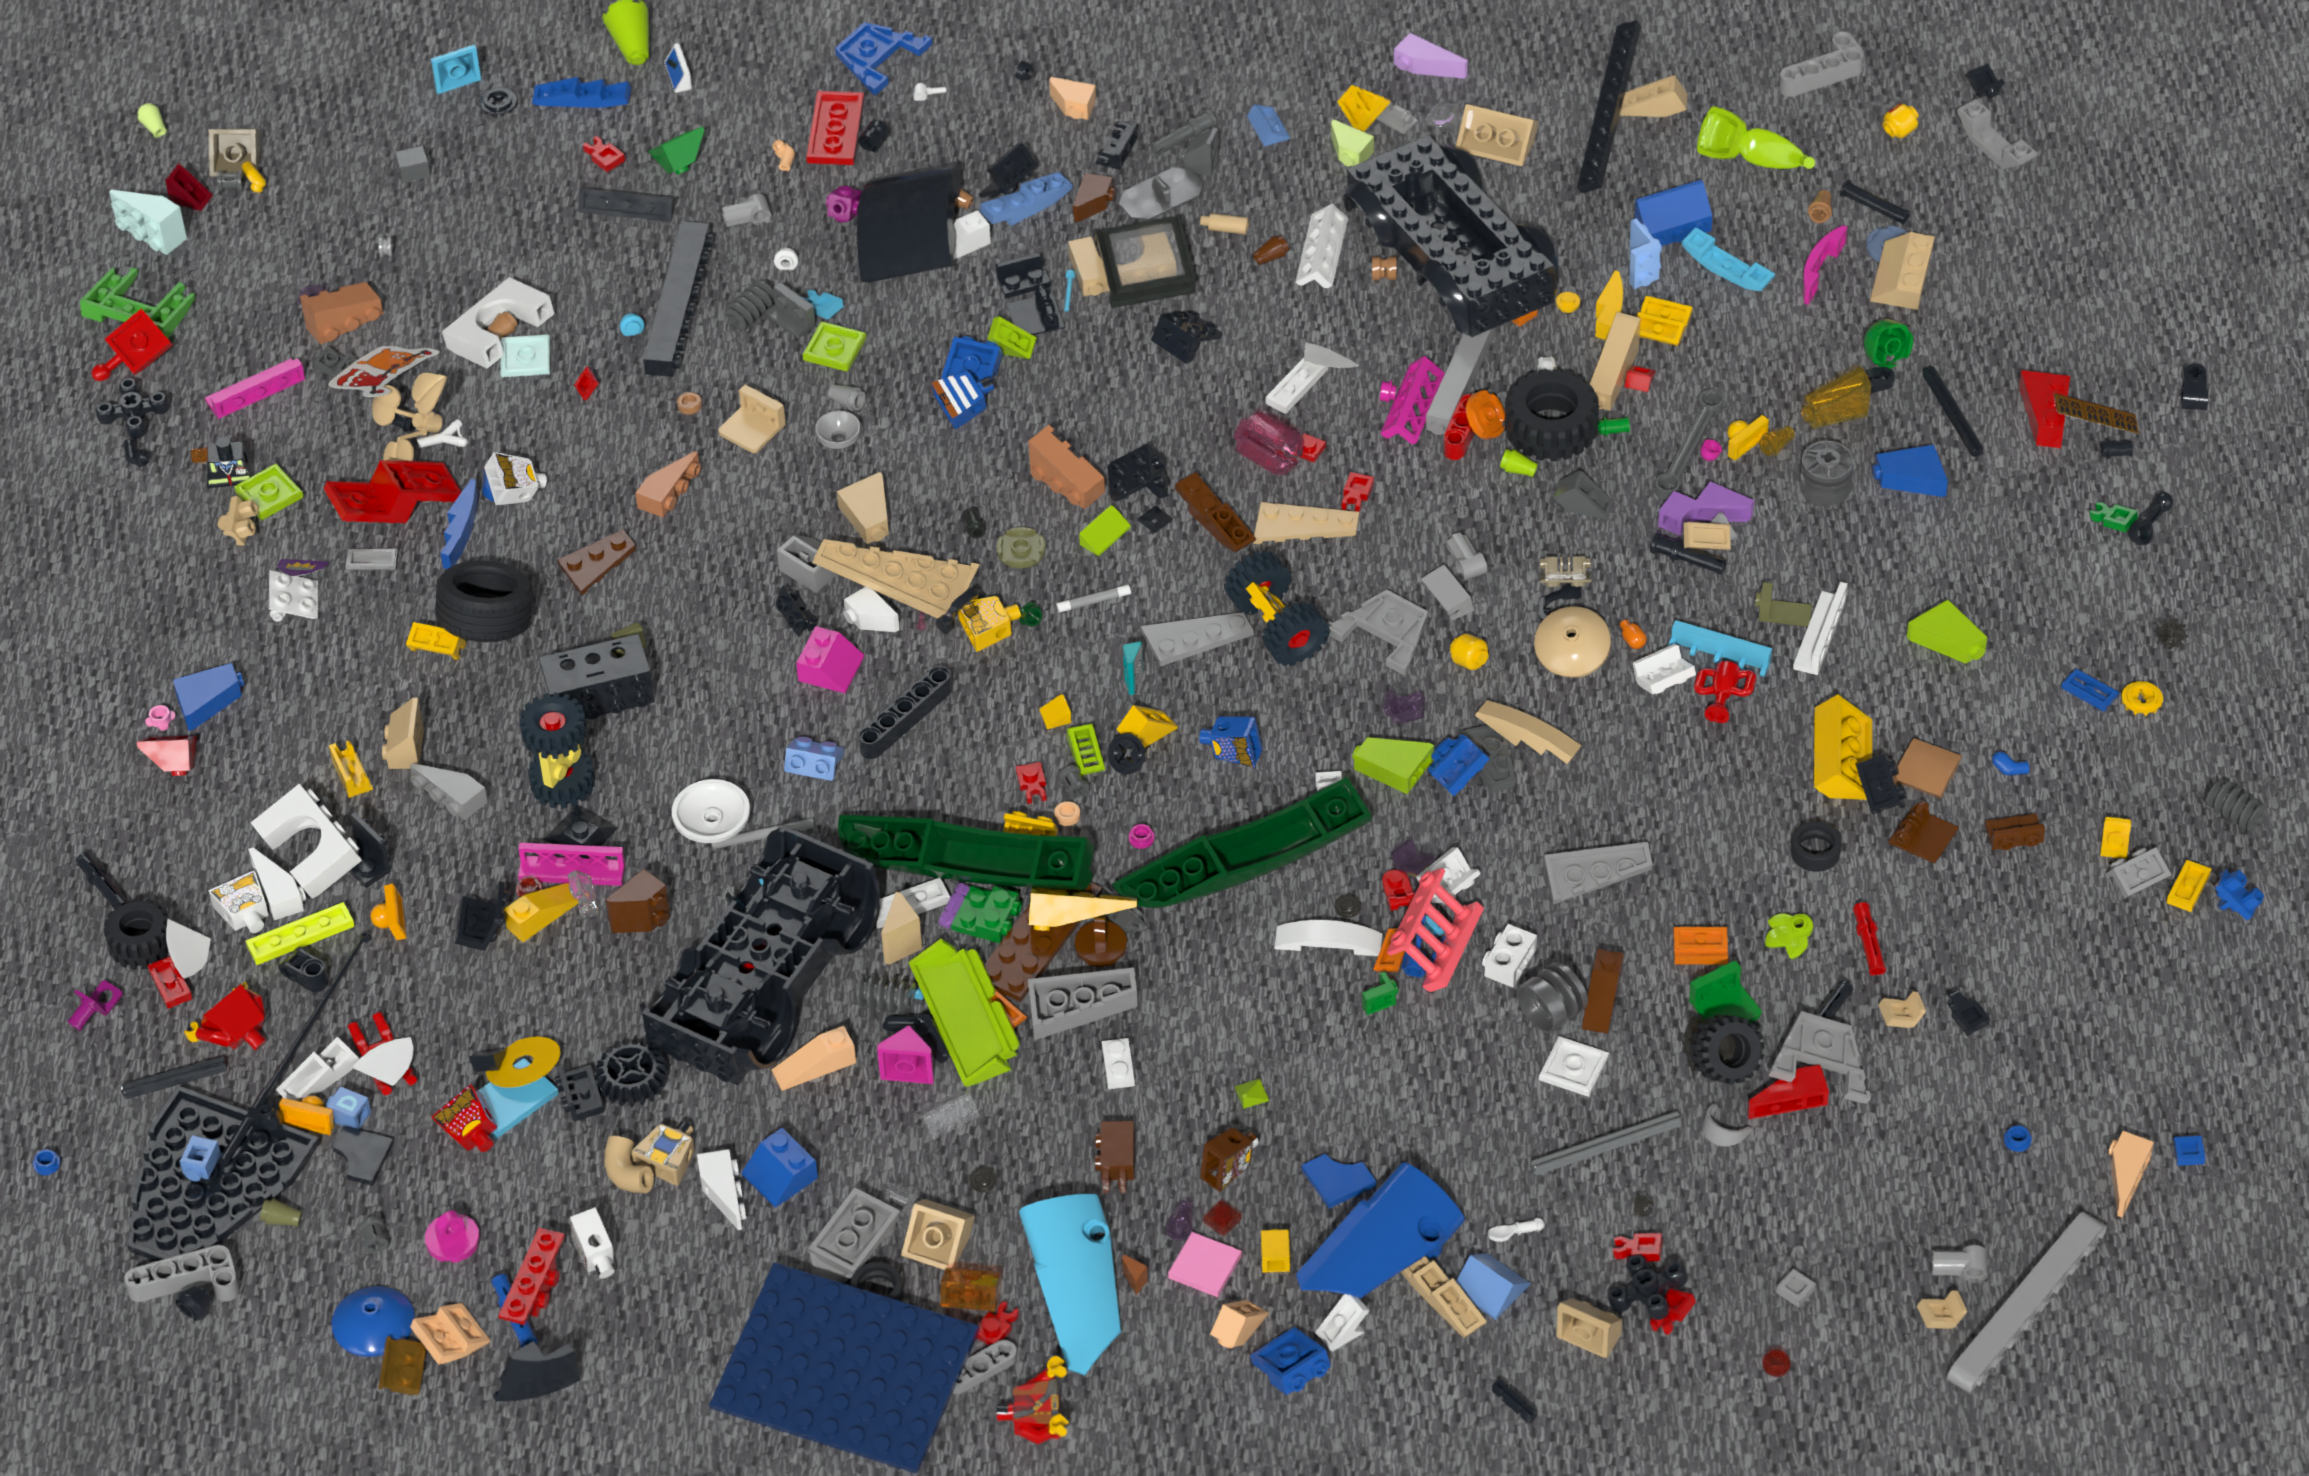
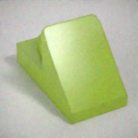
(1011, 338)

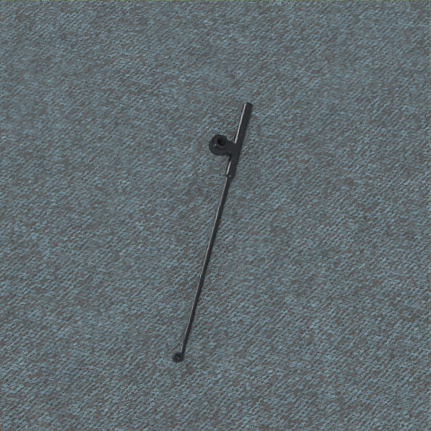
(266, 1114)

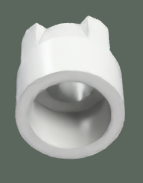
(1546, 363)

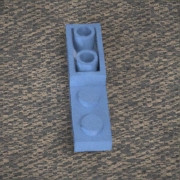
(1031, 198)

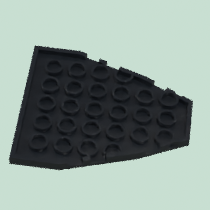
(186, 1215)

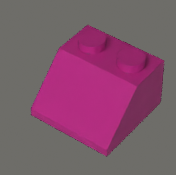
(828, 660)

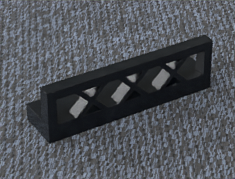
(626, 204)

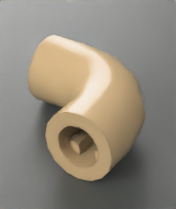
(620, 1168)

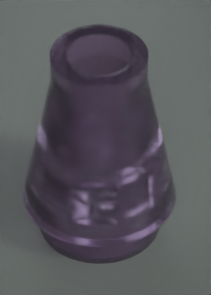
(1180, 1222)

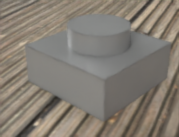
(1796, 1288)

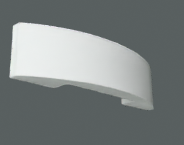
(1329, 935)

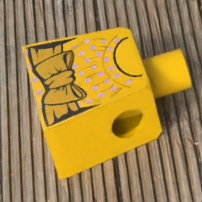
(987, 621)

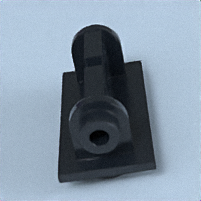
(794, 611)

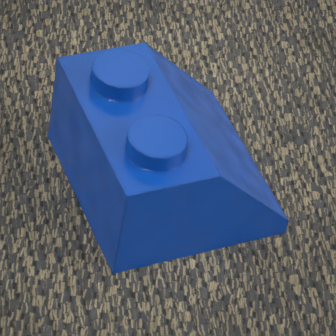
(780, 1168)

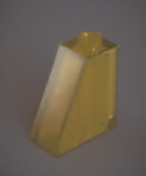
(1839, 400)

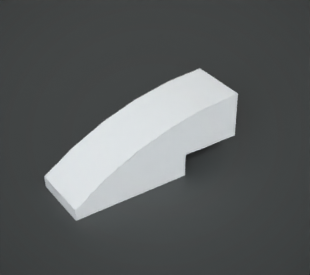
(319, 1071)

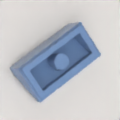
(1267, 125)

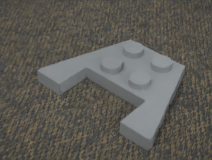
(1389, 619)
(1825, 1044)

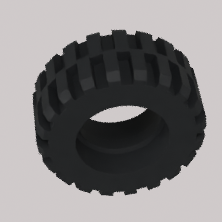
(1551, 437)

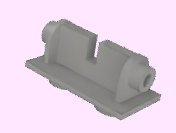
(1397, 118)

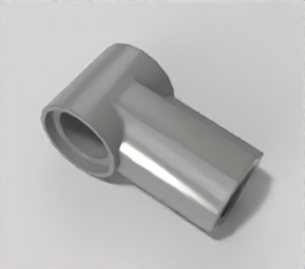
(753, 210)
(1466, 559)
(1968, 1263)

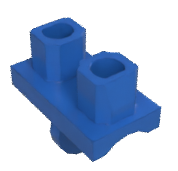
(2234, 895)

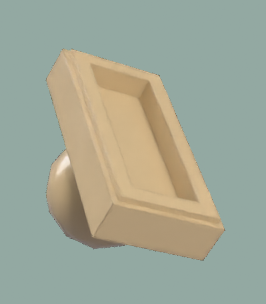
(1707, 536)

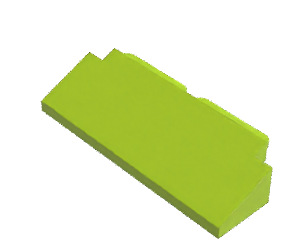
(964, 1012)

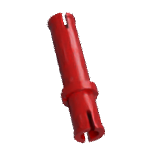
(1867, 929)

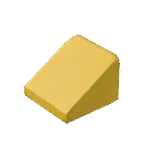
(1056, 712)

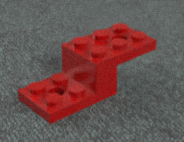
(392, 491)

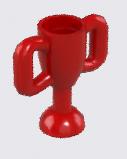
(1724, 685)

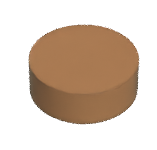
(689, 403)

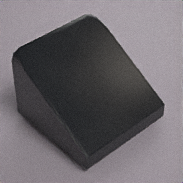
(487, 1060)

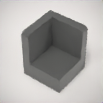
(413, 164)

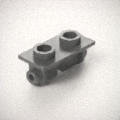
(1128, 918)

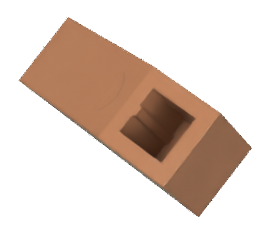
(663, 487)

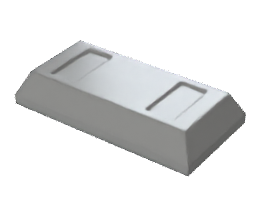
(371, 559)

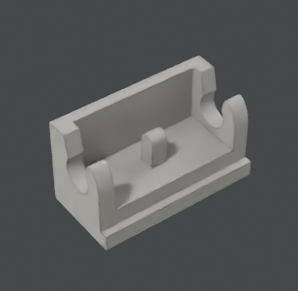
(1448, 592)

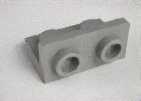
(2140, 872)

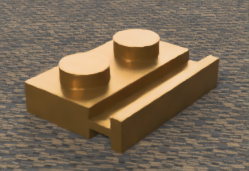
(402, 1366)

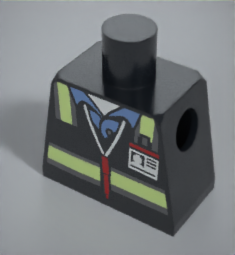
(227, 463)

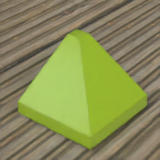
(1251, 1093)

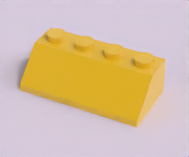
(1840, 743)

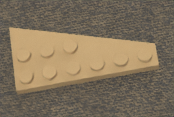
(904, 576)

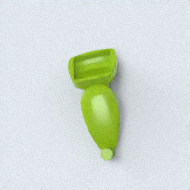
(1725, 136)

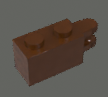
(1116, 1153)

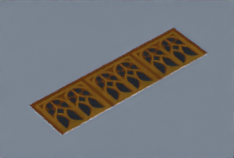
(2096, 413)

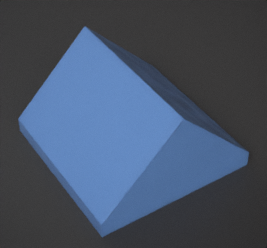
(1490, 1284)

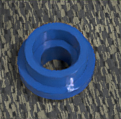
(2017, 1132)
(46, 1156)

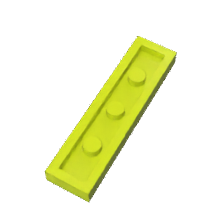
(300, 933)

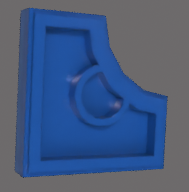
(1337, 1181)

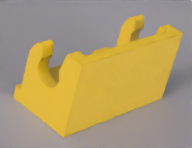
(434, 640)
(350, 770)

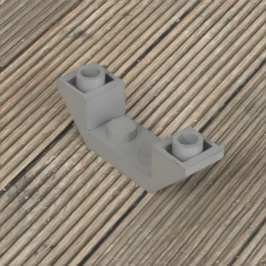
(1976, 122)

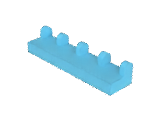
(1721, 646)

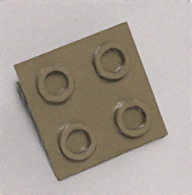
(1554, 578)

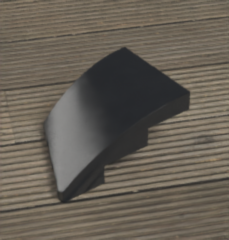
(534, 1375)

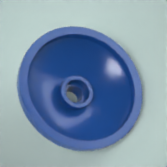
(365, 1331)

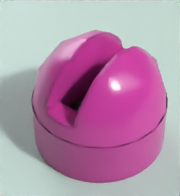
(1710, 450)

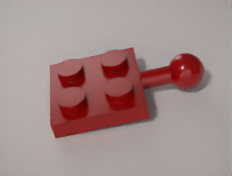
(135, 343)

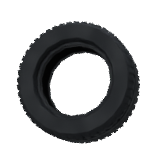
(483, 601)

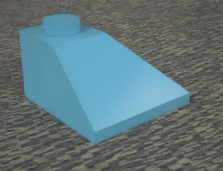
(455, 69)

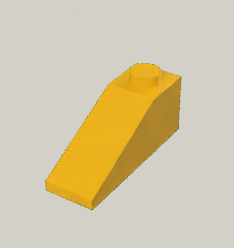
(538, 910)

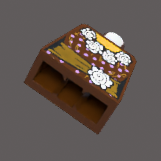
(1228, 1154)

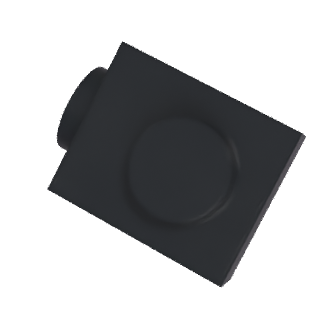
(1984, 82)

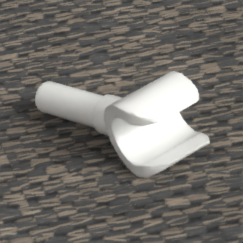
(922, 91)

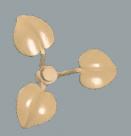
(426, 394)

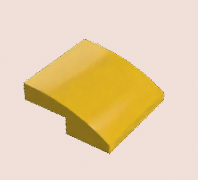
(1663, 320)

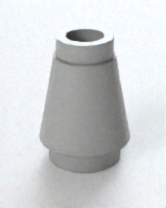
(847, 396)

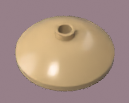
(1573, 655)

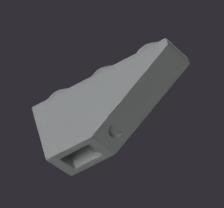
(455, 790)

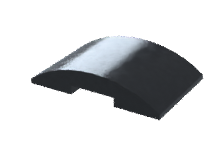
(907, 222)

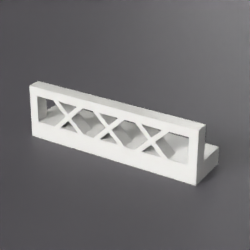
(1324, 248)
(1820, 630)

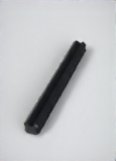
(1953, 411)

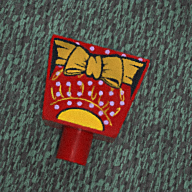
(468, 1120)

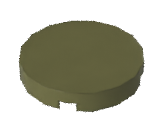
(1022, 554)

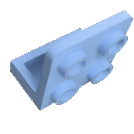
(1643, 256)

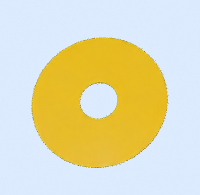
(544, 1054)

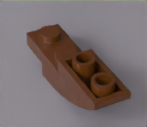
(1213, 515)

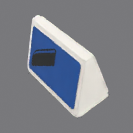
(678, 69)

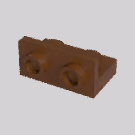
(2015, 832)

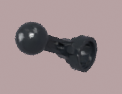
(2162, 502)

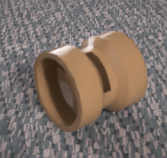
(1378, 268)

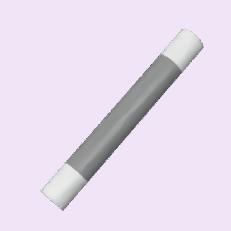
(1093, 598)

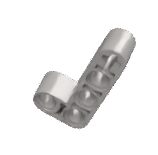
(1841, 64)
(175, 1274)

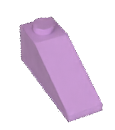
(1428, 59)

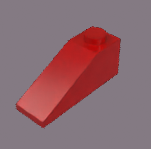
(1804, 1092)

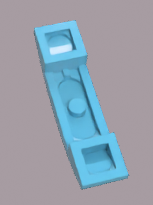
(1716, 260)

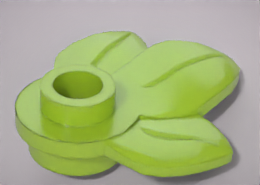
(1787, 935)

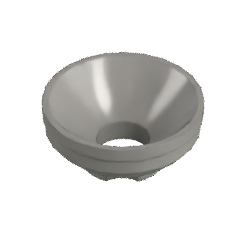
(838, 423)

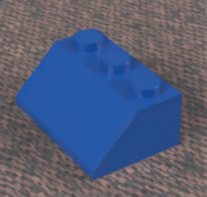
(1675, 212)

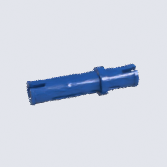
(502, 1287)

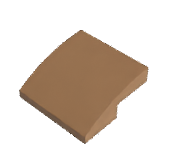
(1927, 768)

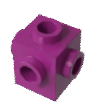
(843, 203)

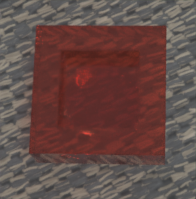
(1222, 1218)

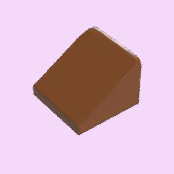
(1135, 1273)

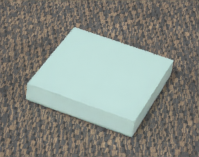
(525, 355)

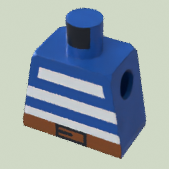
(961, 396)

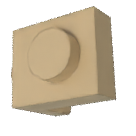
(1901, 1012)
(1942, 1313)

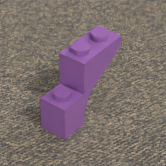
(1712, 501)

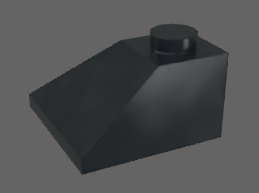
(581, 828)

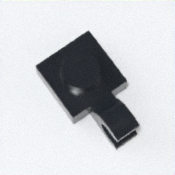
(1967, 1015)

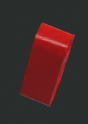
(1459, 432)

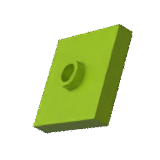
(834, 346)
(269, 490)

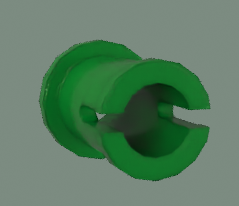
(1613, 426)

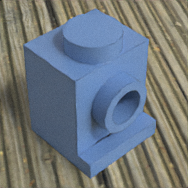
(200, 1158)

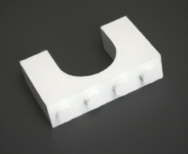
(467, 333)
(332, 856)

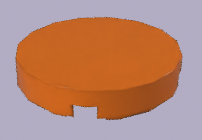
(1485, 415)

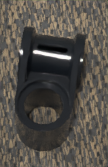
(2194, 388)
(305, 970)

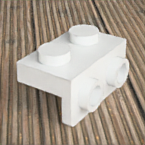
(1662, 670)
(1457, 873)

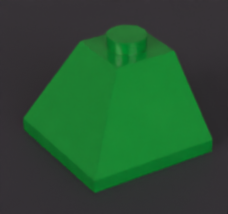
(678, 152)

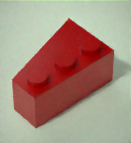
(2039, 403)

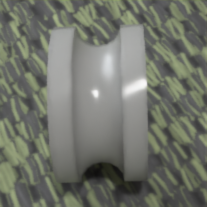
(386, 246)

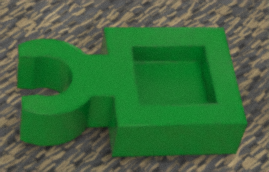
(2116, 518)

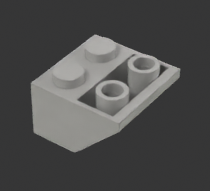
(796, 561)

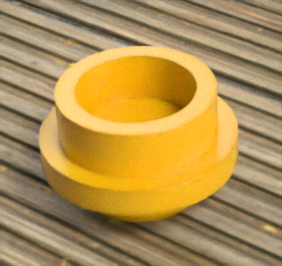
(1568, 302)

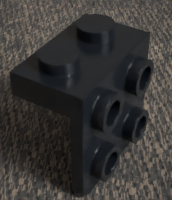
(1182, 332)
(1136, 471)
(479, 919)

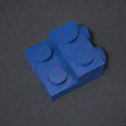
(974, 357)
(1291, 1361)

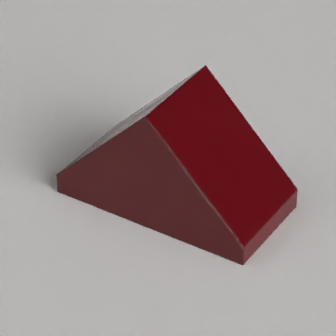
(186, 189)

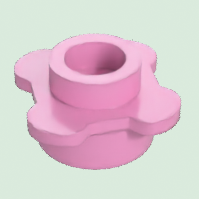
(160, 712)

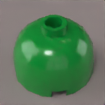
(1885, 339)

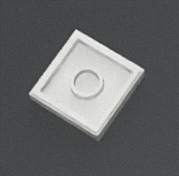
(1573, 1066)

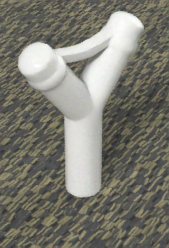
(445, 437)

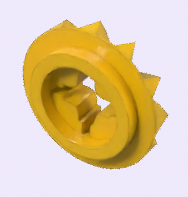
(2149, 692)

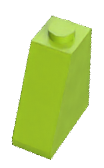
(1948, 633)
(1393, 761)

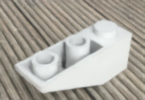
(718, 1184)

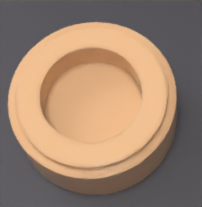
(1067, 813)

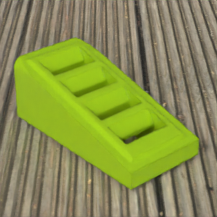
(1079, 733)

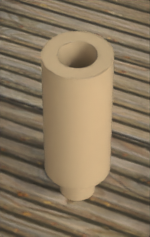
(1226, 223)

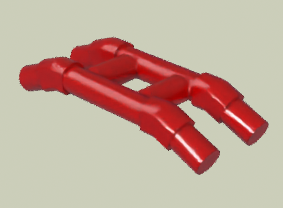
(386, 1036)

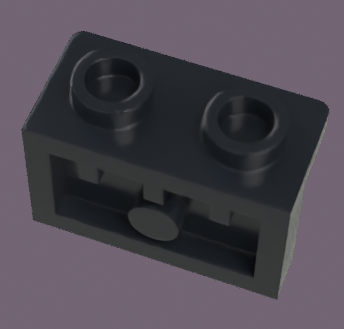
(1021, 275)
(1881, 783)

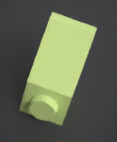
(1351, 144)

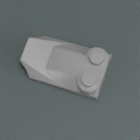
(852, 1236)

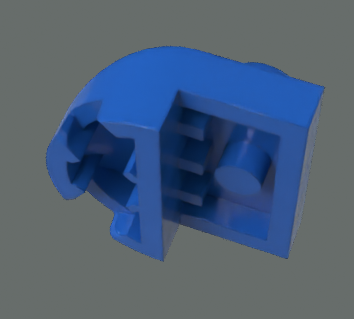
(1456, 763)

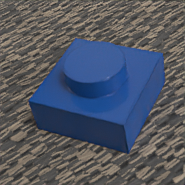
(2189, 1150)

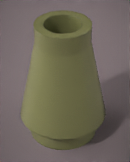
(278, 1213)

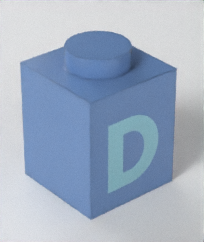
(349, 1108)

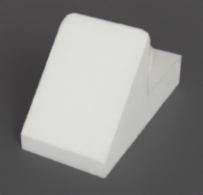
(1343, 1322)

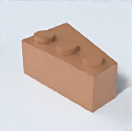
(340, 311)
(1062, 470)

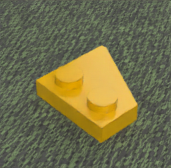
(1362, 107)

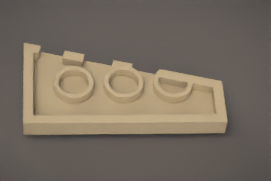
(1293, 522)

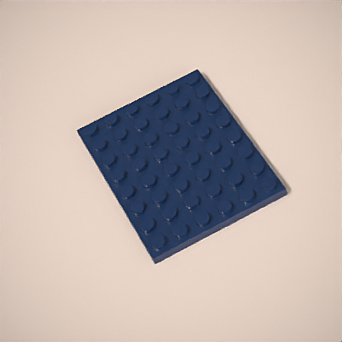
(845, 1367)

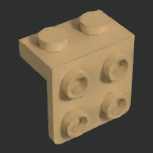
(754, 421)

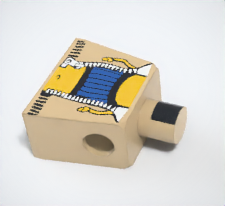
(666, 1151)

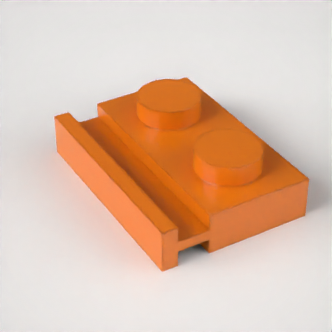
(1700, 945)

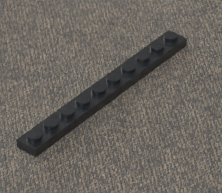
(1609, 106)

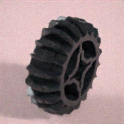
(632, 1081)

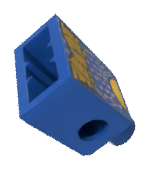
(1234, 740)

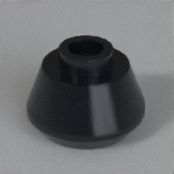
(193, 1302)

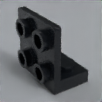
(1008, 171)
(371, 851)

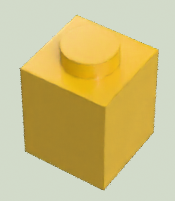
(1275, 1250)

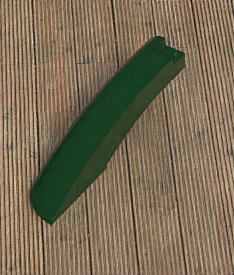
(1249, 850)
(968, 853)

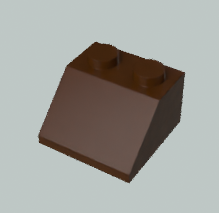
(638, 905)

